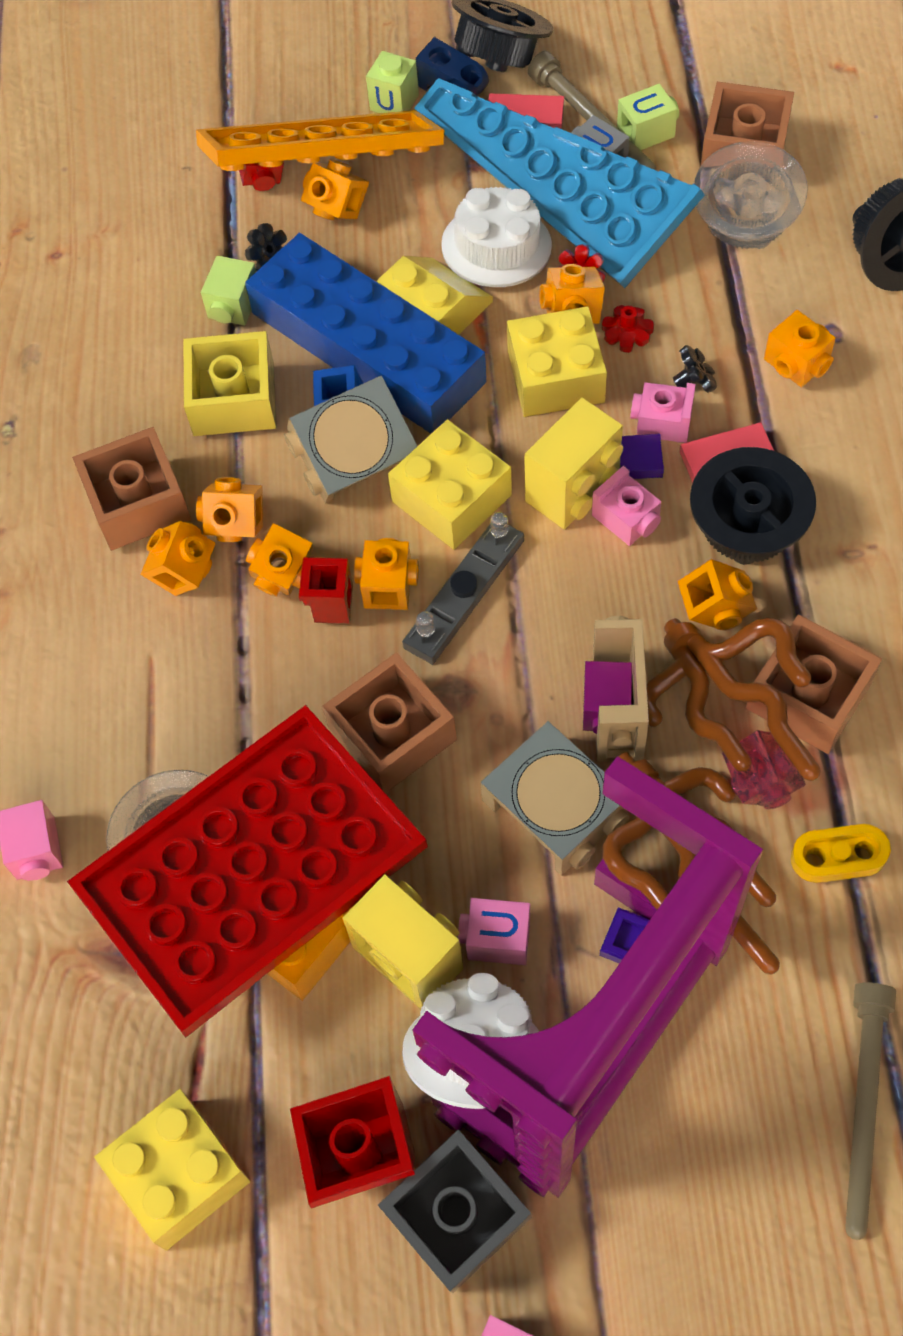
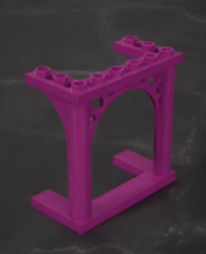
(558, 1084)

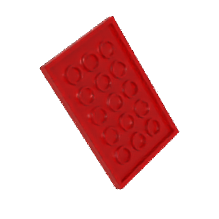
(246, 868)

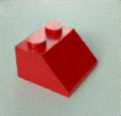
(353, 1141)

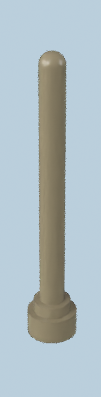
(546, 71)
(873, 1005)

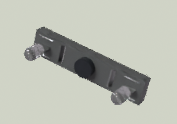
(463, 590)

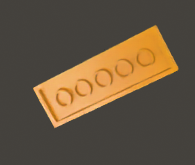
(316, 138)

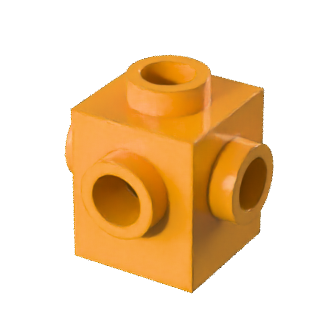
(334, 190)
(572, 289)
(800, 348)
(230, 509)
(278, 545)
(178, 557)
(386, 574)
(717, 595)

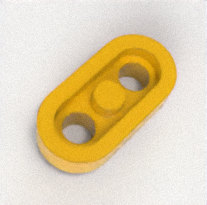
(838, 853)

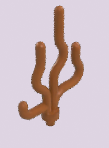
(696, 655)
(653, 889)

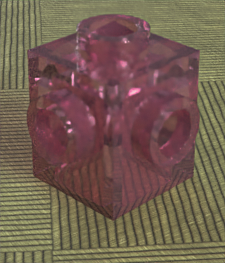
(770, 776)

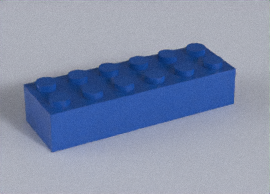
(361, 323)

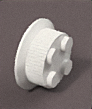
(496, 238)
(473, 1006)

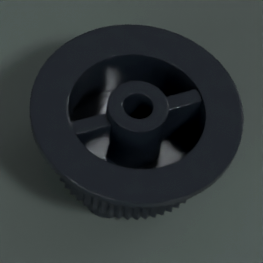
(499, 32)
(880, 236)
(752, 503)

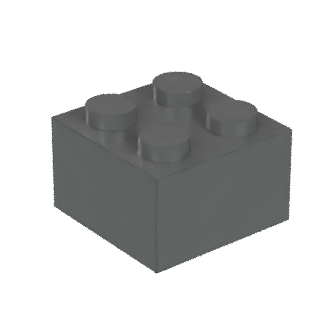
(455, 1211)

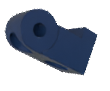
(450, 65)

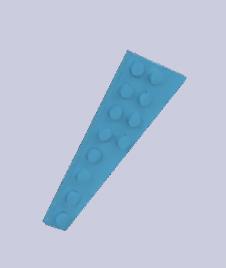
(575, 183)

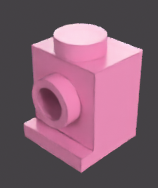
(664, 411)
(626, 507)

